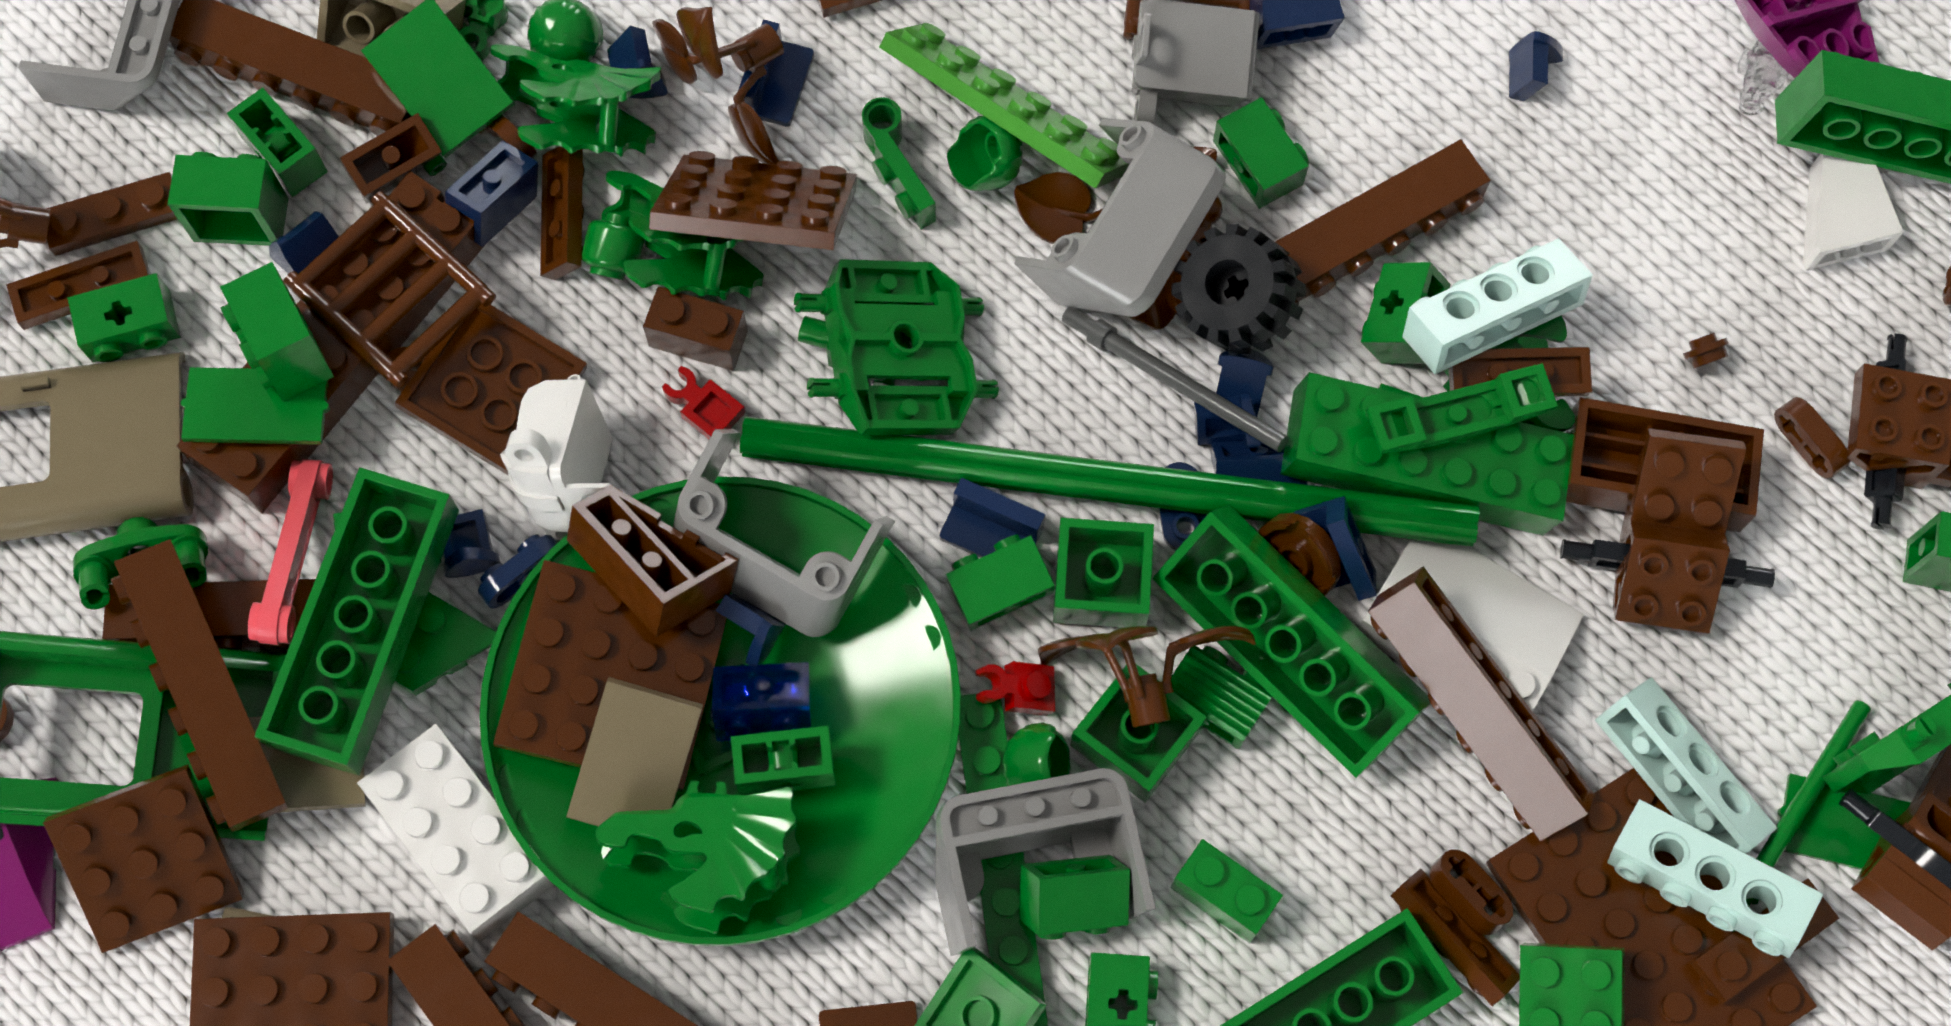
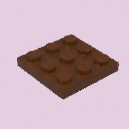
(477, 380)
(144, 858)

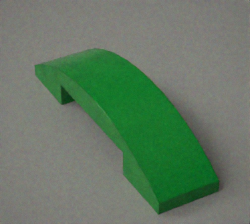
(1462, 412)

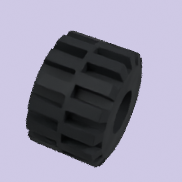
(1215, 280)

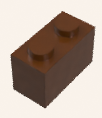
(695, 328)

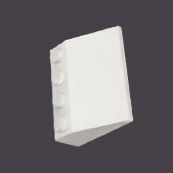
(1510, 617)

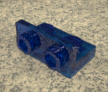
(760, 699)

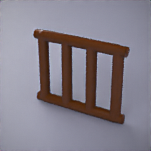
(365, 341)

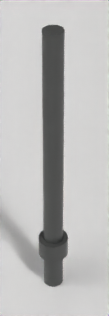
(1105, 337)

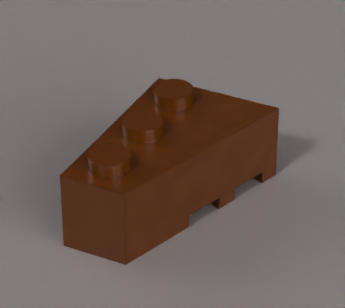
(646, 561)

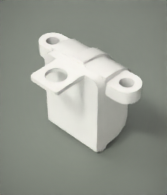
(557, 451)

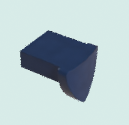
(633, 52)
(1530, 63)
(303, 243)
(1244, 374)
(1215, 429)
(469, 546)
(756, 621)

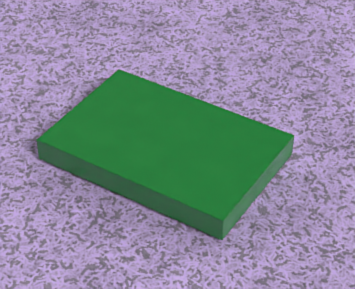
(438, 76)

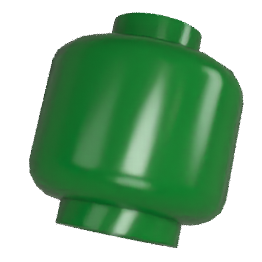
(610, 244)

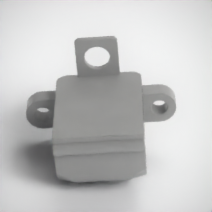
(1192, 55)

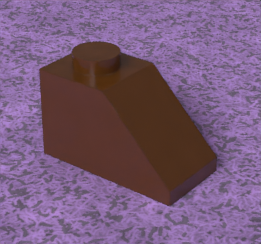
(390, 156)

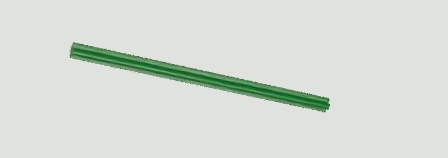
(1098, 479)

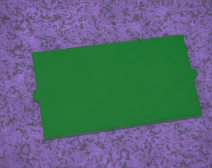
(236, 408)
(1834, 832)

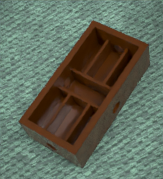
(1610, 449)

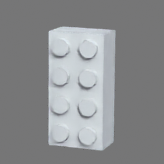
(455, 832)

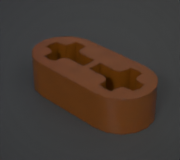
(1812, 437)
(1471, 892)

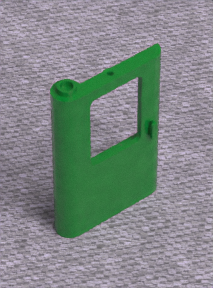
(124, 669)

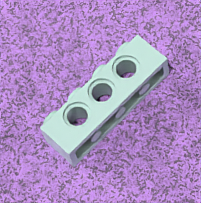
(1496, 305)
(1683, 768)
(1742, 877)

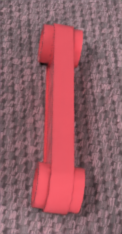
(275, 617)

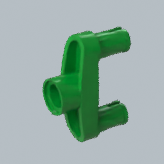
(95, 562)

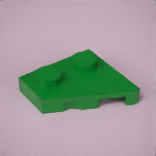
(441, 645)

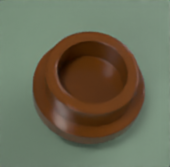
(1706, 350)

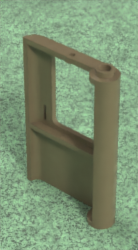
(108, 447)

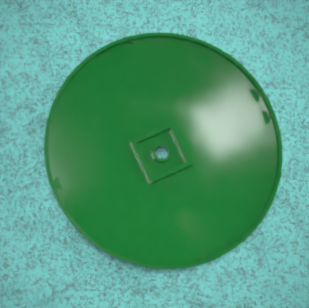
(876, 680)

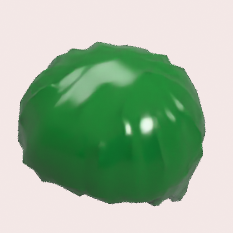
(565, 30)
(984, 156)
(1036, 754)

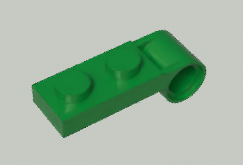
(891, 164)

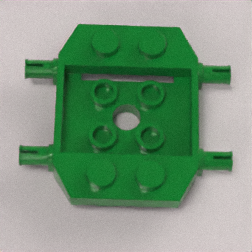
(862, 311)
(1878, 760)

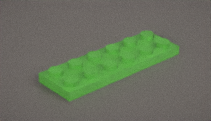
(1005, 104)

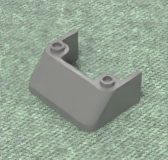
(132, 66)
(1140, 228)
(805, 601)
(1078, 808)

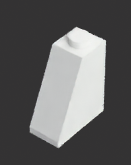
(1847, 213)

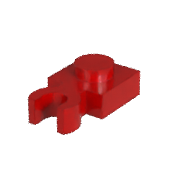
(705, 407)
(1025, 687)

